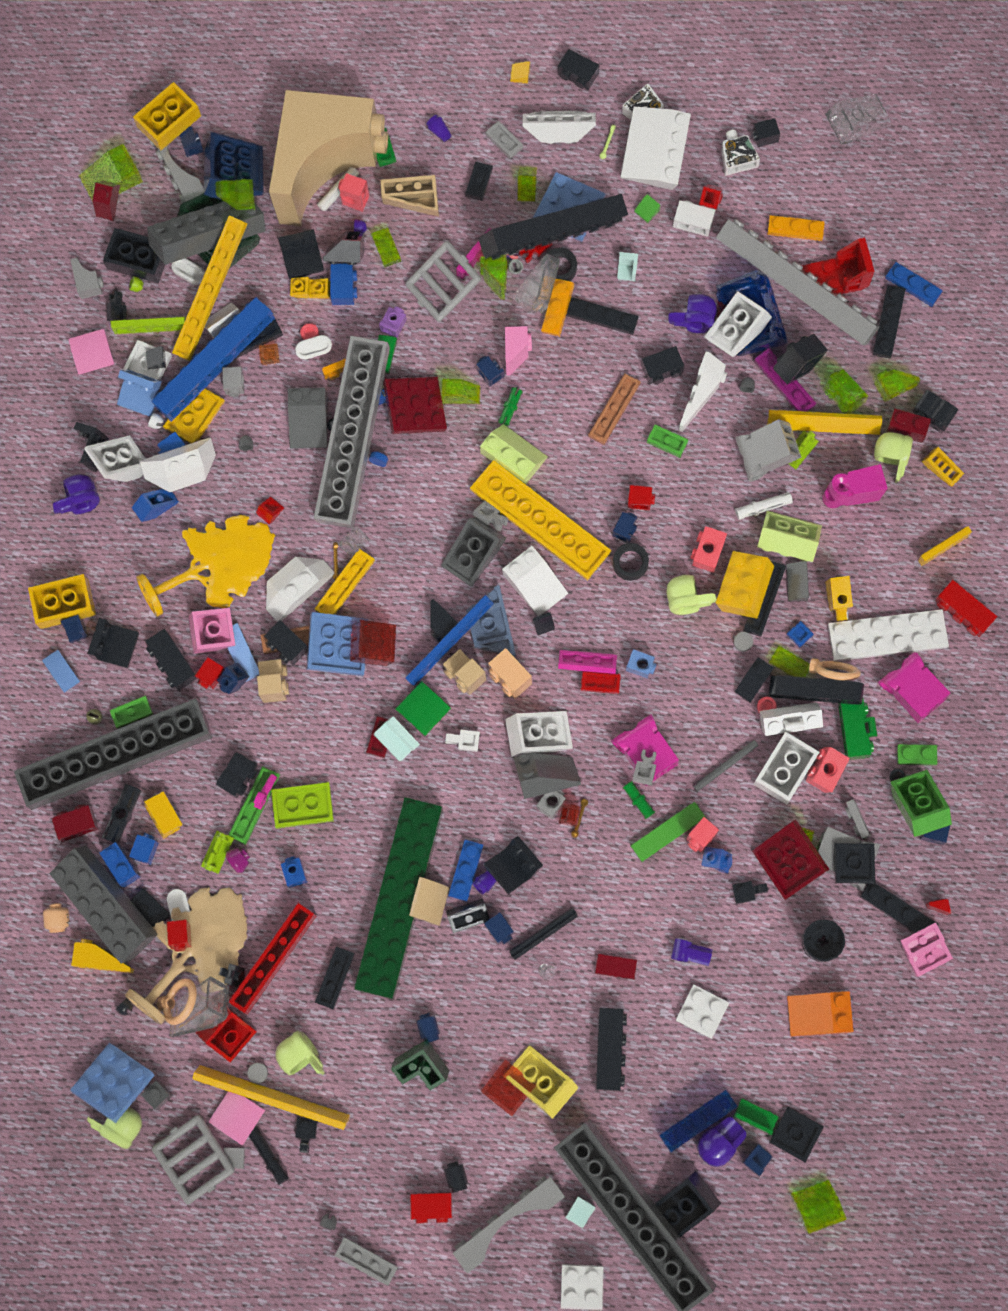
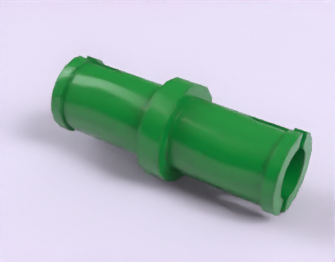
(510, 406)
(638, 800)

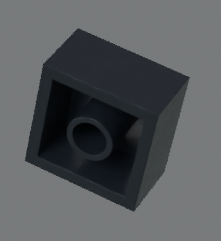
(800, 358)

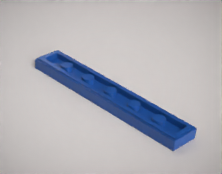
(449, 640)

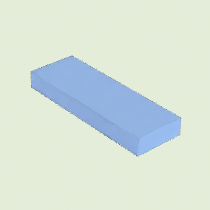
(242, 654)

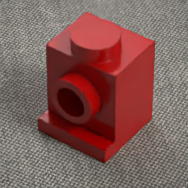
(711, 196)

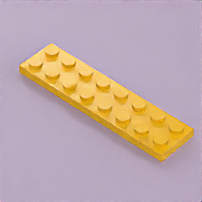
(540, 520)

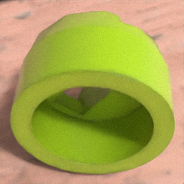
(136, 284)

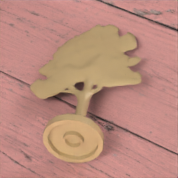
(216, 936)

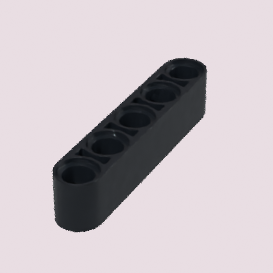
(816, 689)

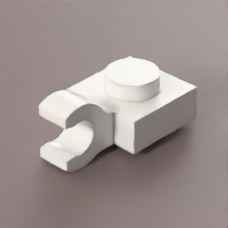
(467, 740)

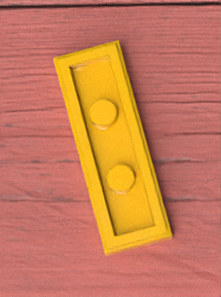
(944, 546)

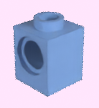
(637, 656)

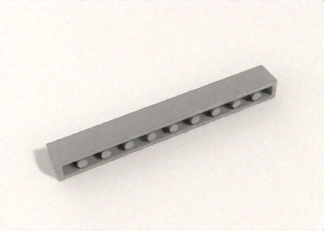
(797, 281)

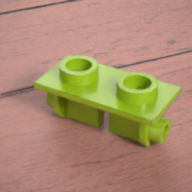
(805, 444)
(216, 853)

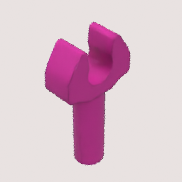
(261, 797)

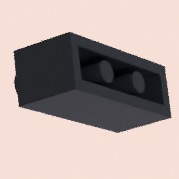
(170, 660)

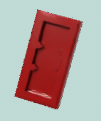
(600, 682)

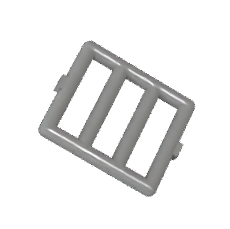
(463, 290)
(217, 1154)

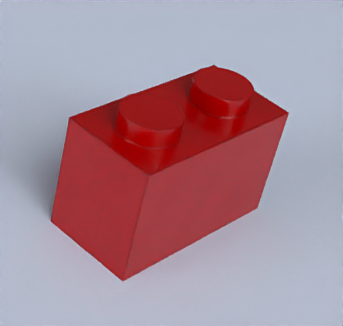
(431, 1206)

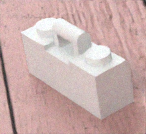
(791, 719)

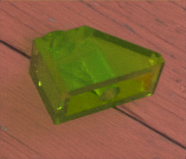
(895, 383)
(460, 392)

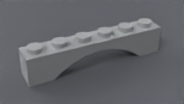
(187, 184)
(473, 1252)

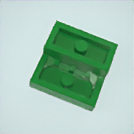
(422, 708)

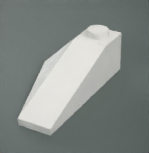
(708, 381)

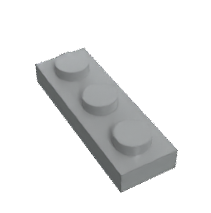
(366, 1261)

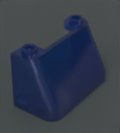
(758, 289)

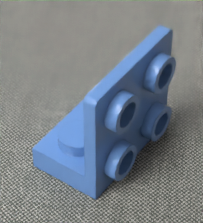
(138, 391)

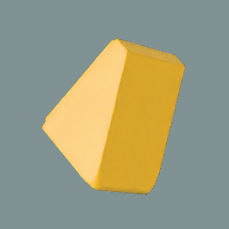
(520, 72)

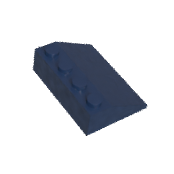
(232, 160)

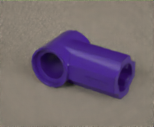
(686, 951)

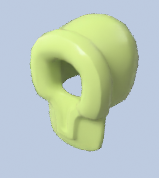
(894, 450)
(684, 598)
(296, 1053)
(123, 1131)

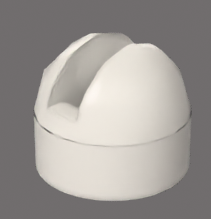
(155, 420)

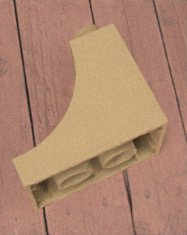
(318, 141)

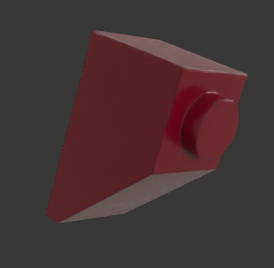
(105, 199)

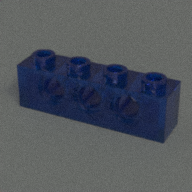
(697, 1121)

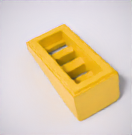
(930, 464)

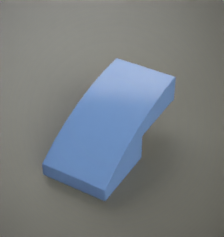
(61, 670)

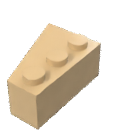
(411, 193)

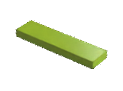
(147, 325)

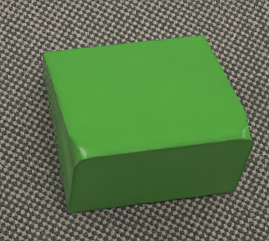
(647, 208)

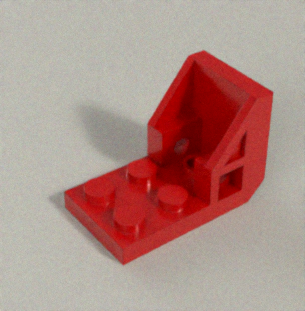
(848, 271)

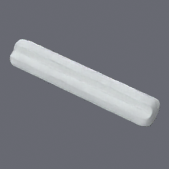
(334, 192)

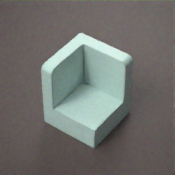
(627, 266)
(580, 1212)

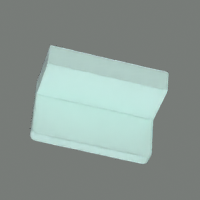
(396, 739)

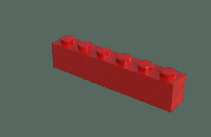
(272, 959)

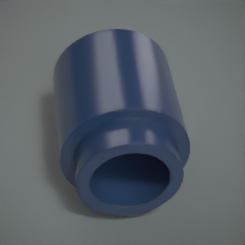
(428, 1027)

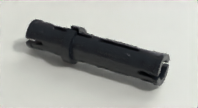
(271, 1161)

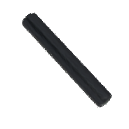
(543, 933)

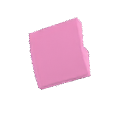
(91, 351)
(926, 949)
(236, 1116)

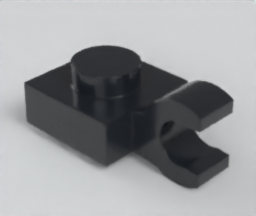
(115, 309)
(746, 892)
(233, 975)
(306, 1130)

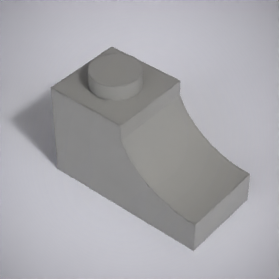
(87, 282)

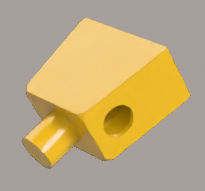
(841, 588)

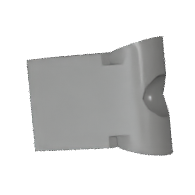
(767, 449)
(826, 848)

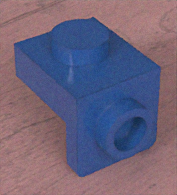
(717, 859)

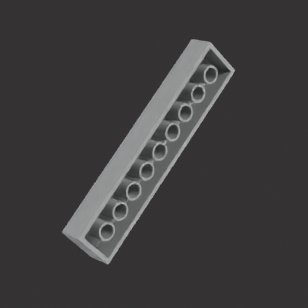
(352, 432)

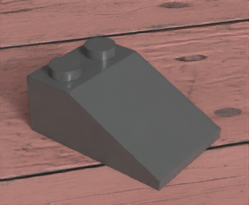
(307, 417)
(473, 551)
(545, 773)

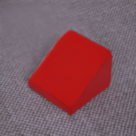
(269, 510)
(940, 906)

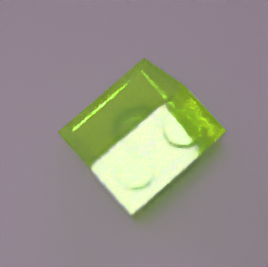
(495, 274)

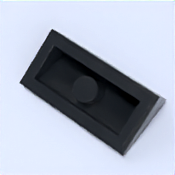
(467, 915)

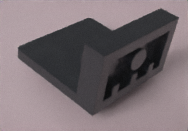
(301, 254)
(92, 437)
(112, 644)
(513, 865)

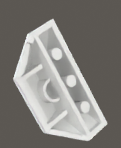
(559, 125)
(180, 466)
(295, 585)

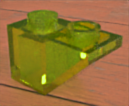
(236, 193)

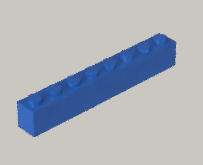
(212, 359)

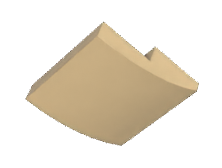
(429, 901)

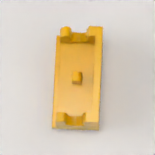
(163, 814)

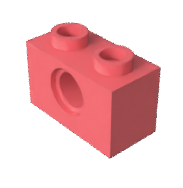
(354, 192)
(714, 539)
(836, 764)
(701, 835)

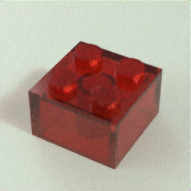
(373, 643)

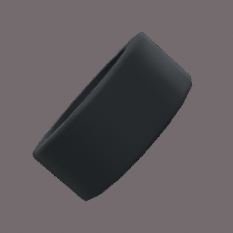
(565, 253)
(634, 548)

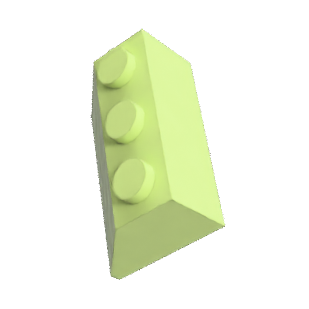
(512, 453)
(789, 536)

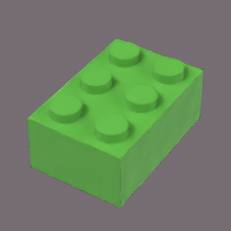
(921, 803)

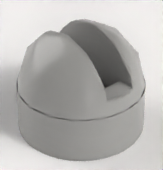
(519, 265)

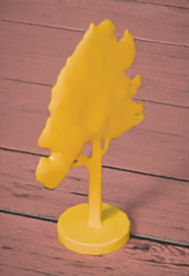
(231, 555)

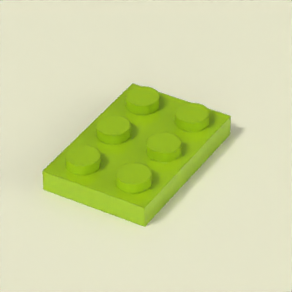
(302, 805)

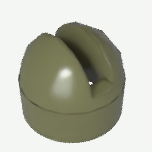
(92, 720)

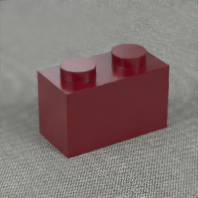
(909, 424)
(74, 823)

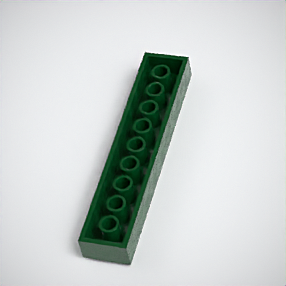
(391, 921)

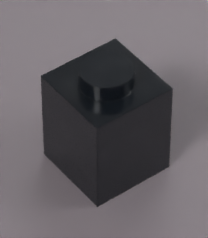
(765, 132)

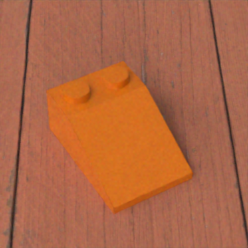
(820, 1014)

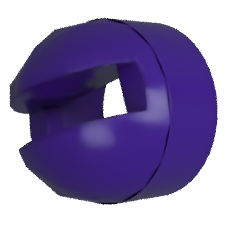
(359, 225)

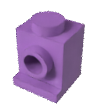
(394, 327)

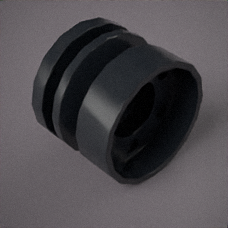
(833, 934)

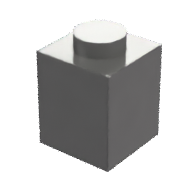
(156, 1095)

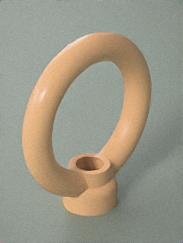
(821, 668)
(166, 1008)

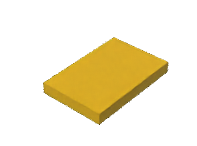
(195, 417)

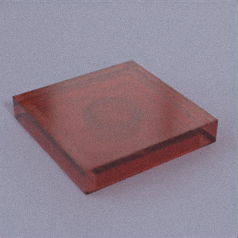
(503, 1092)

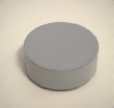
(743, 641)
(257, 1073)

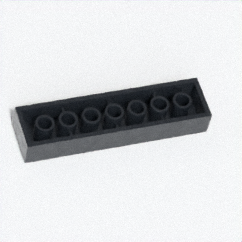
(552, 227)

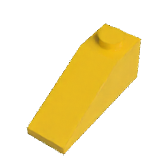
(94, 957)

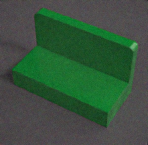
(755, 1116)

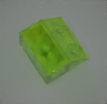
(845, 391)
(818, 1206)

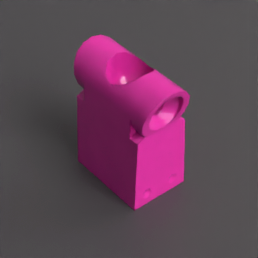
(855, 487)
(915, 687)
(648, 738)

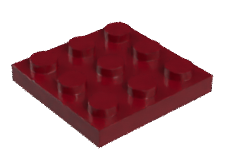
(414, 405)
(790, 859)

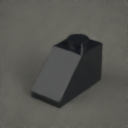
(440, 621)
(754, 679)

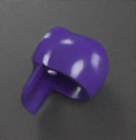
(699, 314)
(80, 494)
(721, 1142)

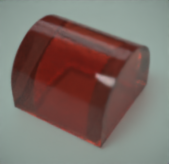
(570, 815)

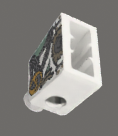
(644, 98)
(738, 154)

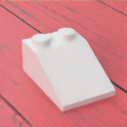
(738, 325)
(117, 459)
(534, 581)
(538, 732)

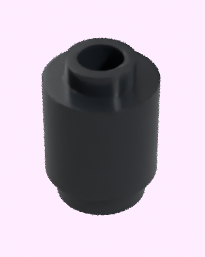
(456, 1177)

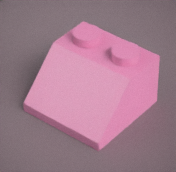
(517, 345)
(211, 630)

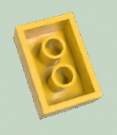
(167, 116)
(745, 584)
(61, 600)

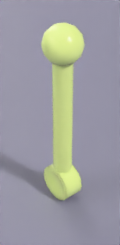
(603, 154)

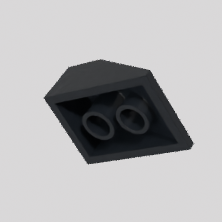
(688, 1204)

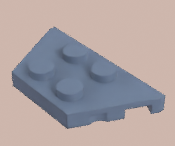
(492, 629)

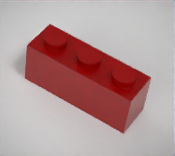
(965, 609)

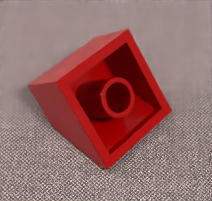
(228, 1036)

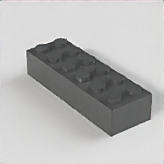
(199, 231)
(103, 904)

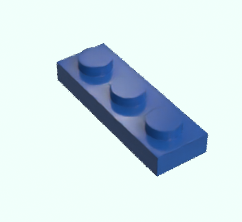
(913, 284)
(466, 870)

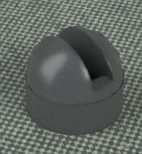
(747, 385)
(245, 443)
(328, 1223)

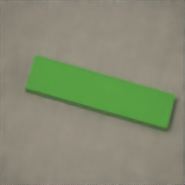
(249, 814)
(667, 832)

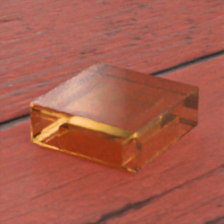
(269, 354)

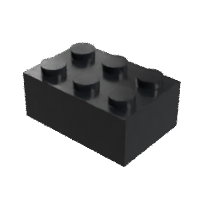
(133, 256)

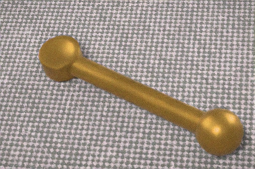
(335, 547)
(584, 802)

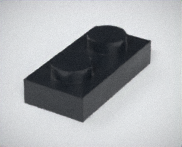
(479, 181)

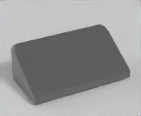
(797, 581)

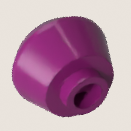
(237, 859)

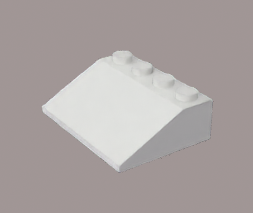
(655, 146)

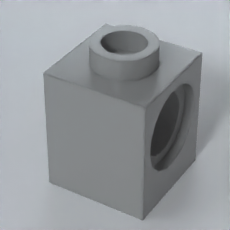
(233, 381)
(551, 811)

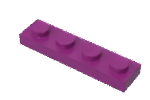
(793, 392)

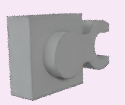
(489, 514)
(645, 770)

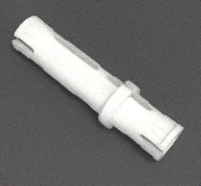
(755, 508)

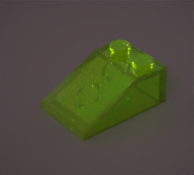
(114, 167)

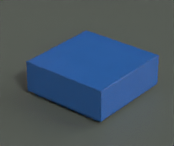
(799, 634)

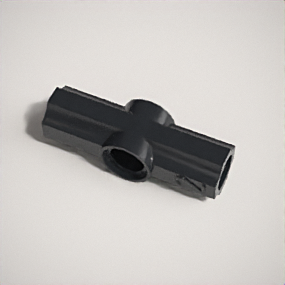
(126, 802)

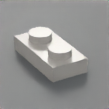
(504, 140)
(854, 812)

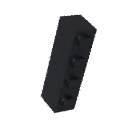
(610, 1049)

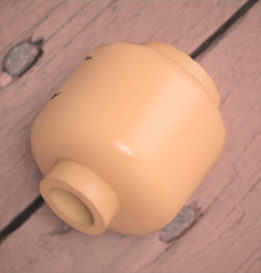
(56, 918)

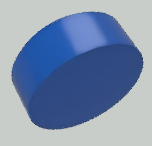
(378, 459)

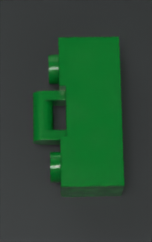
(853, 729)

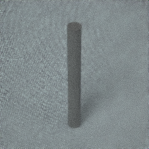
(726, 765)

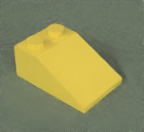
(552, 1085)

